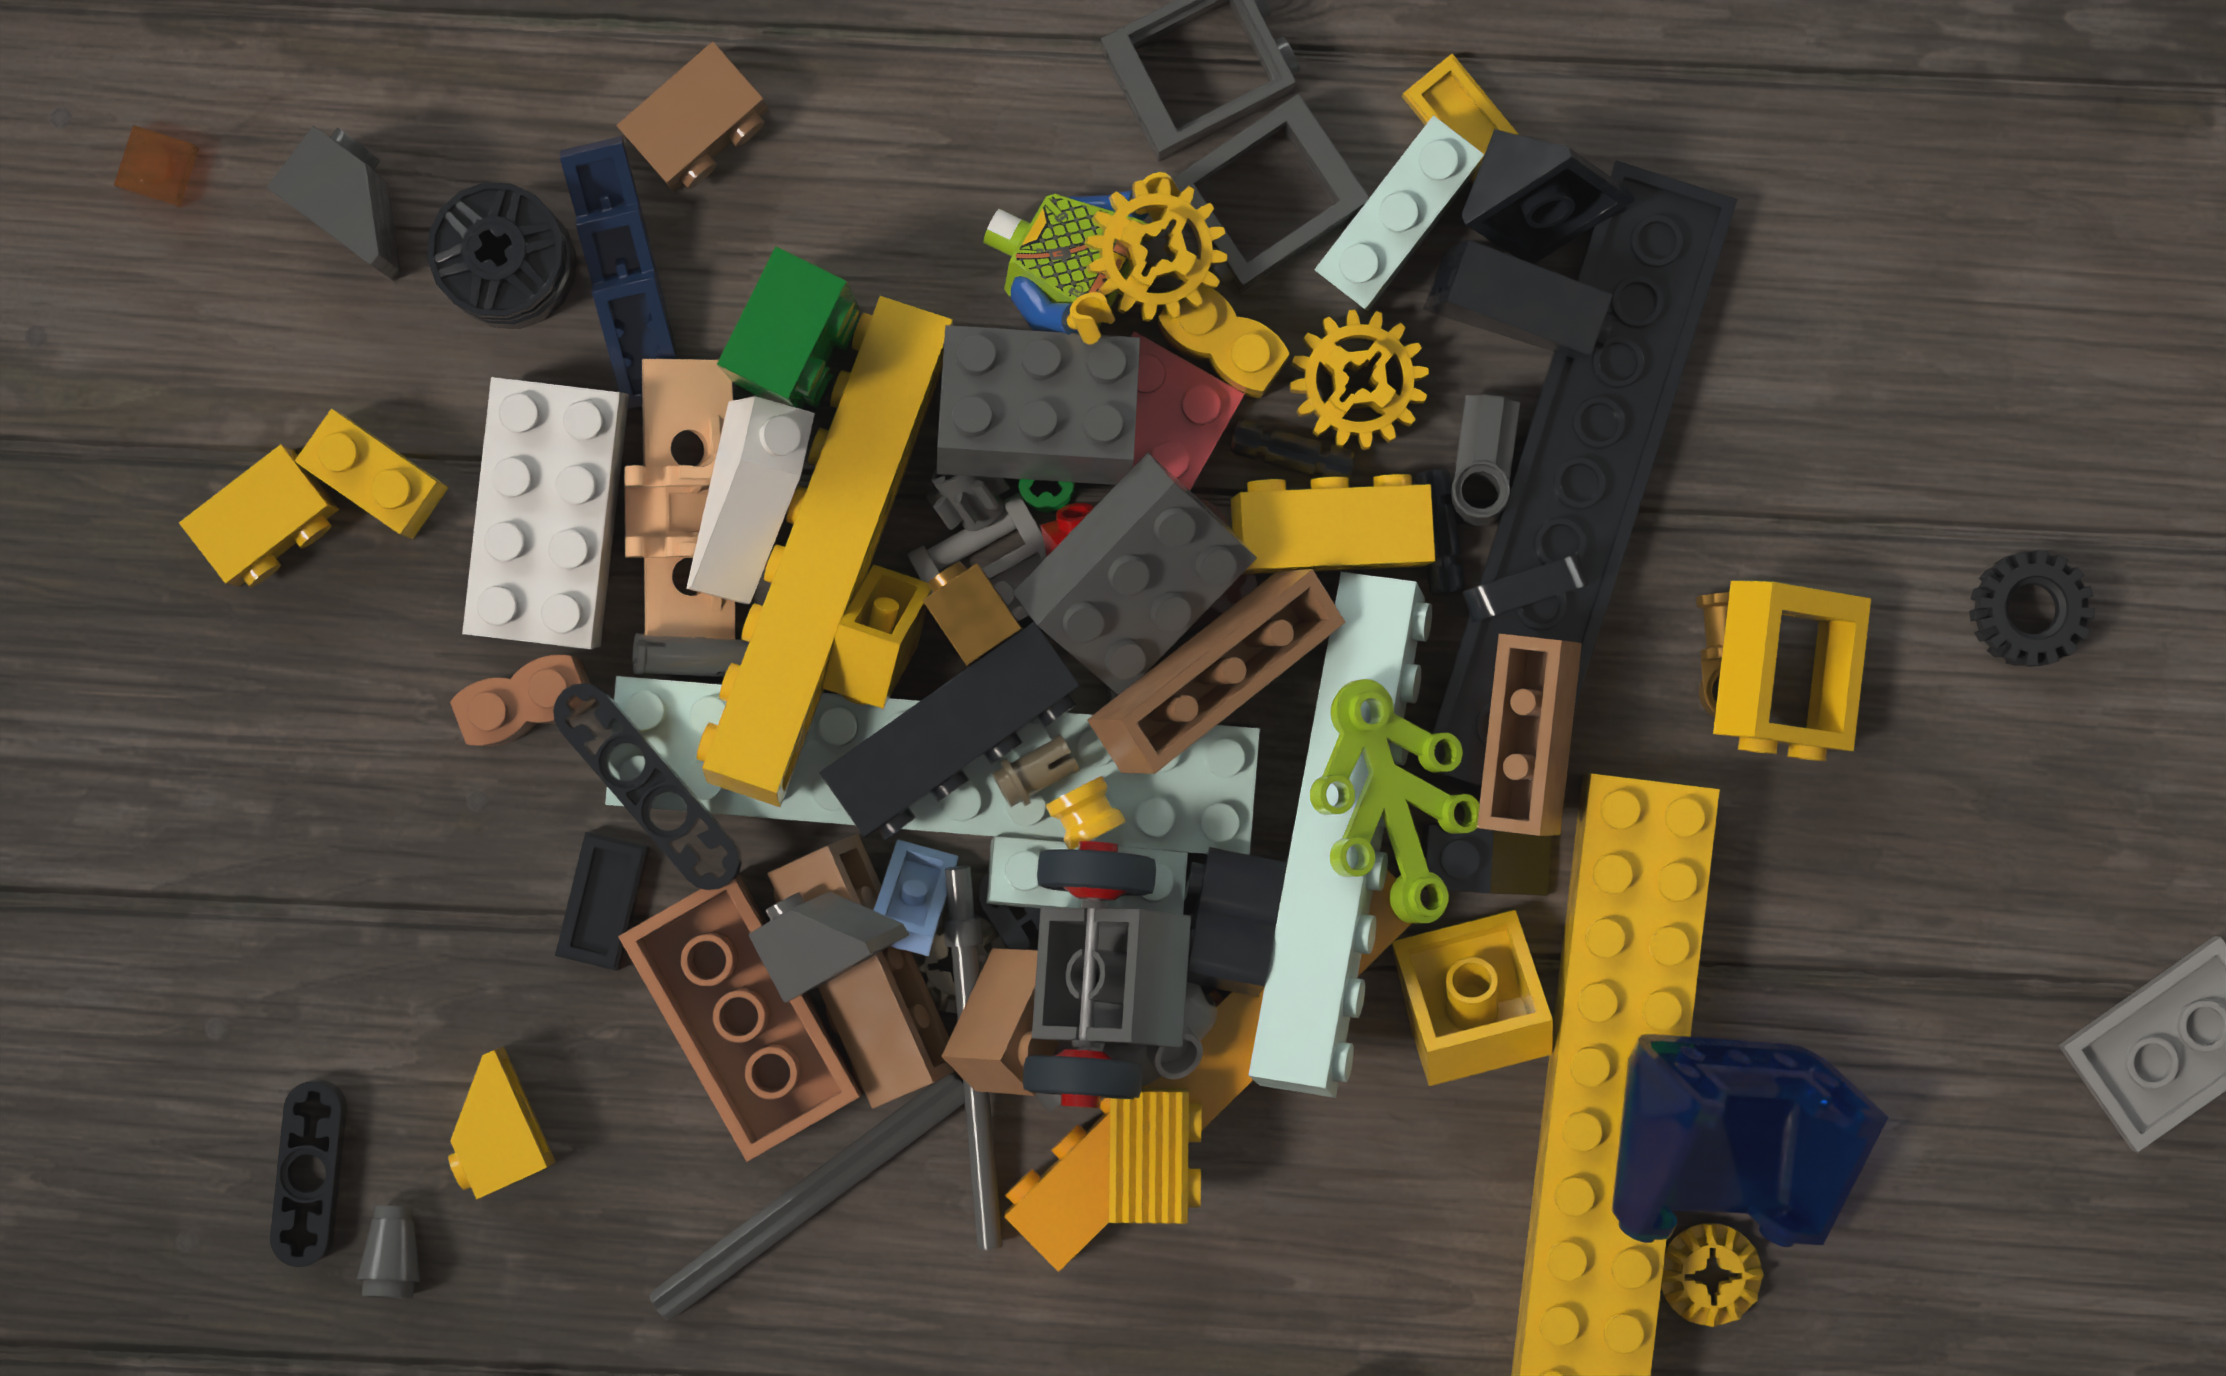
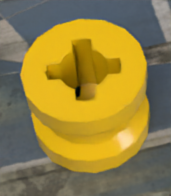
(1085, 812)

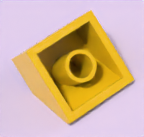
(1473, 998)

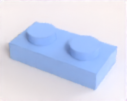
(915, 893)

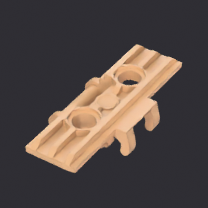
(669, 499)

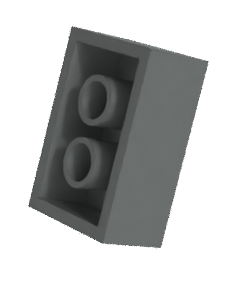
(1037, 405)
(1134, 575)

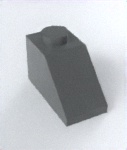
(820, 940)

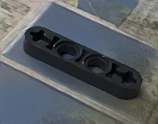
(641, 792)

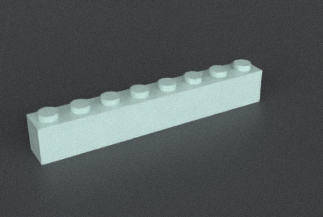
(1323, 915)

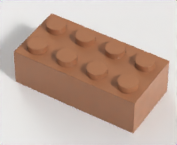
(759, 1058)

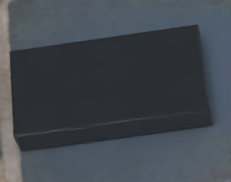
(601, 900)

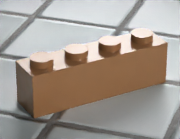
(1216, 671)
(880, 1003)

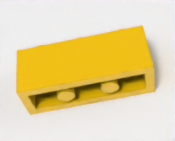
(1335, 525)

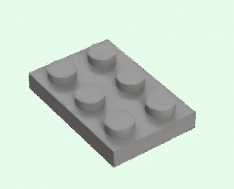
(2159, 1048)

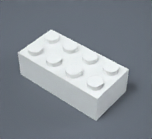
(545, 513)

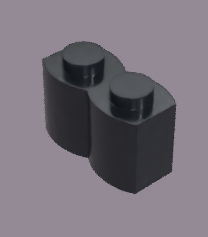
(1233, 919)

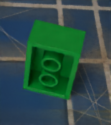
(791, 332)

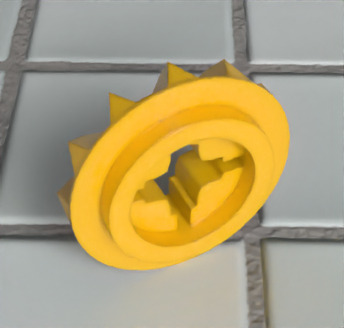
(1689, 1253)

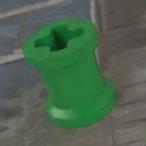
(1046, 501)

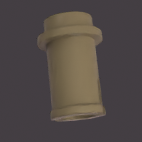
(1035, 771)

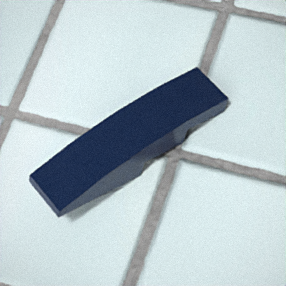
(618, 260)

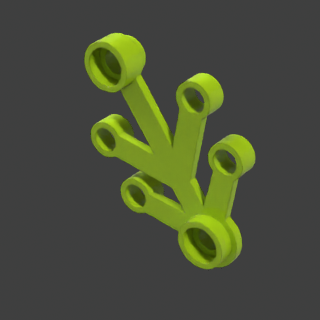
(1387, 794)

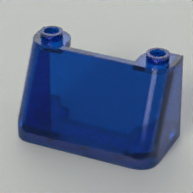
(1738, 1133)

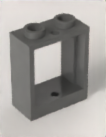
(1165, 140)
(1323, 162)

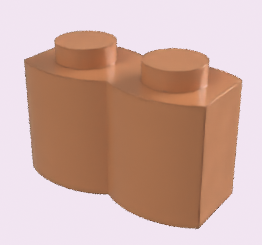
(507, 709)

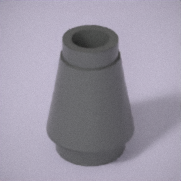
(390, 1255)

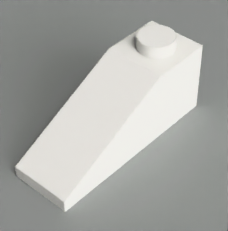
(748, 495)

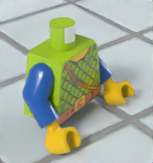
(1050, 261)

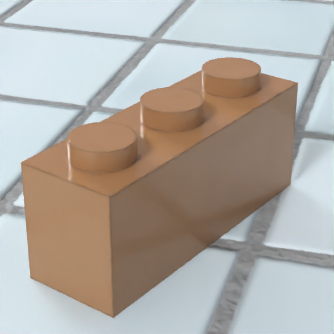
(1529, 735)

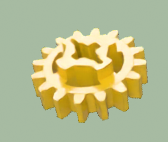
(1182, 264)
(1336, 359)

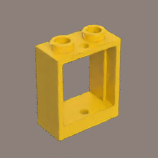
(1751, 662)

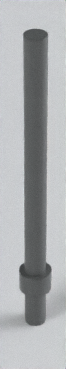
(963, 934)

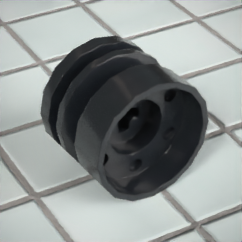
(538, 263)

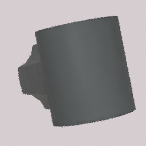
(1485, 454)

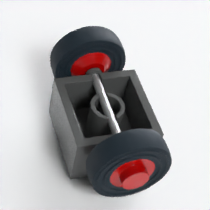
(1103, 975)

